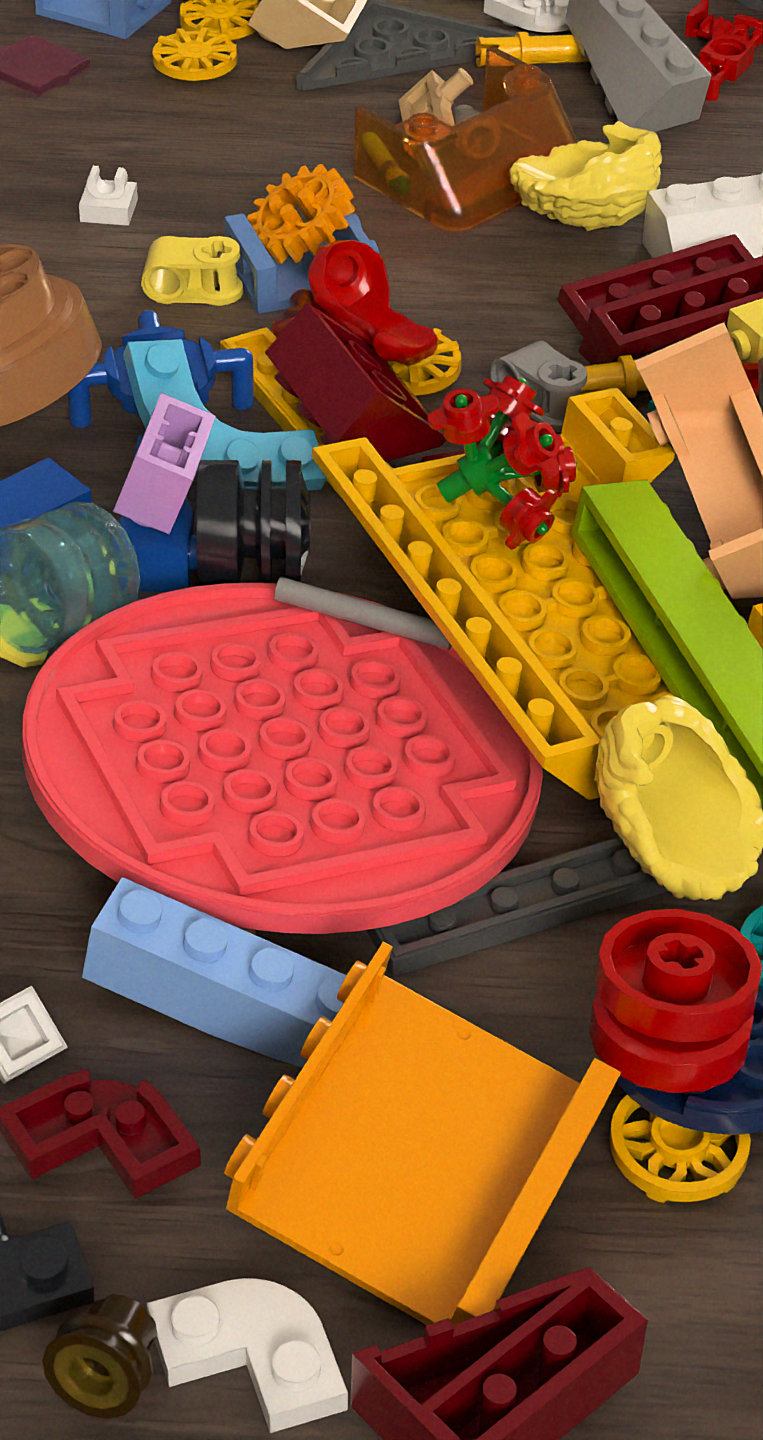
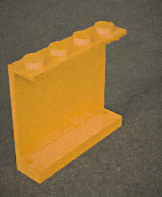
(413, 1149)

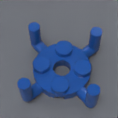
(202, 362)

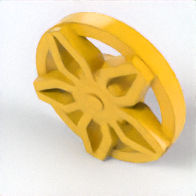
(675, 1148)

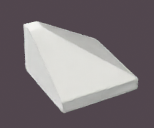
(26, 1034)

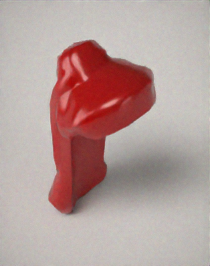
(354, 290)

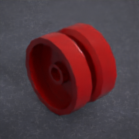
(674, 1000)

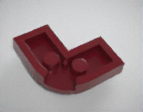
(126, 1121)

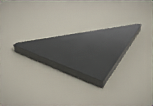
(393, 42)

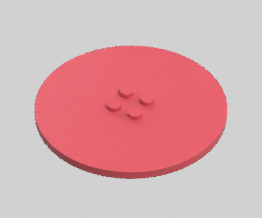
(275, 762)

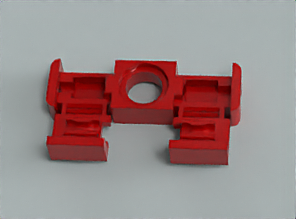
(729, 46)

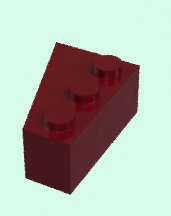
(507, 1373)

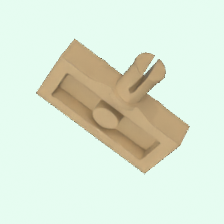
(435, 96)

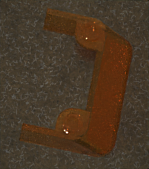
(462, 170)

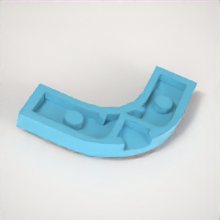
(164, 369)

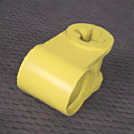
(190, 270)

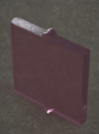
(39, 64)

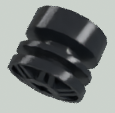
(250, 521)

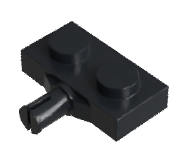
(41, 1275)

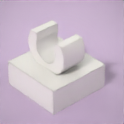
(108, 199)

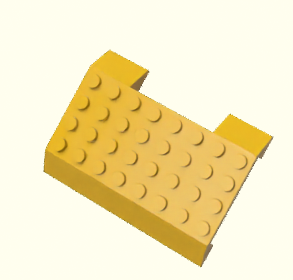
(526, 617)

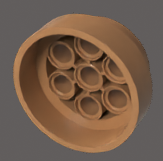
(44, 335)

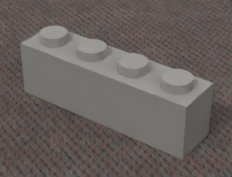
(639, 62)

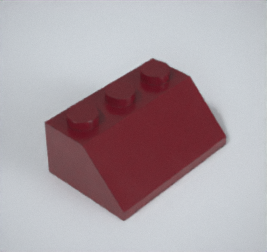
(349, 387)

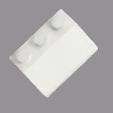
(705, 212)

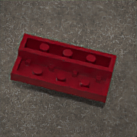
(661, 299)

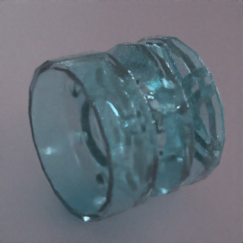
(63, 574)

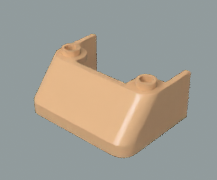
(718, 436)

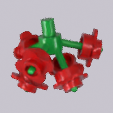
(504, 453)

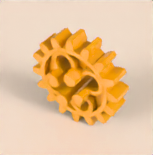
(321, 199)

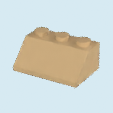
(305, 21)

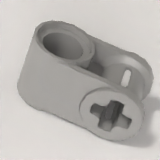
(548, 374)

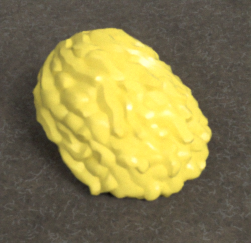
(592, 181)
(679, 799)

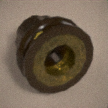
(102, 1357)

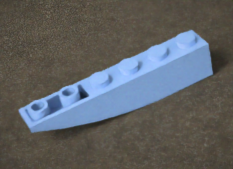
(209, 973)

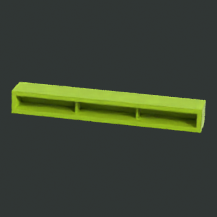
(676, 612)

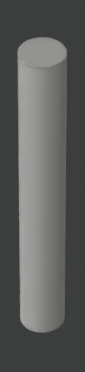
(360, 612)

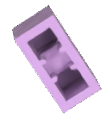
(164, 464)

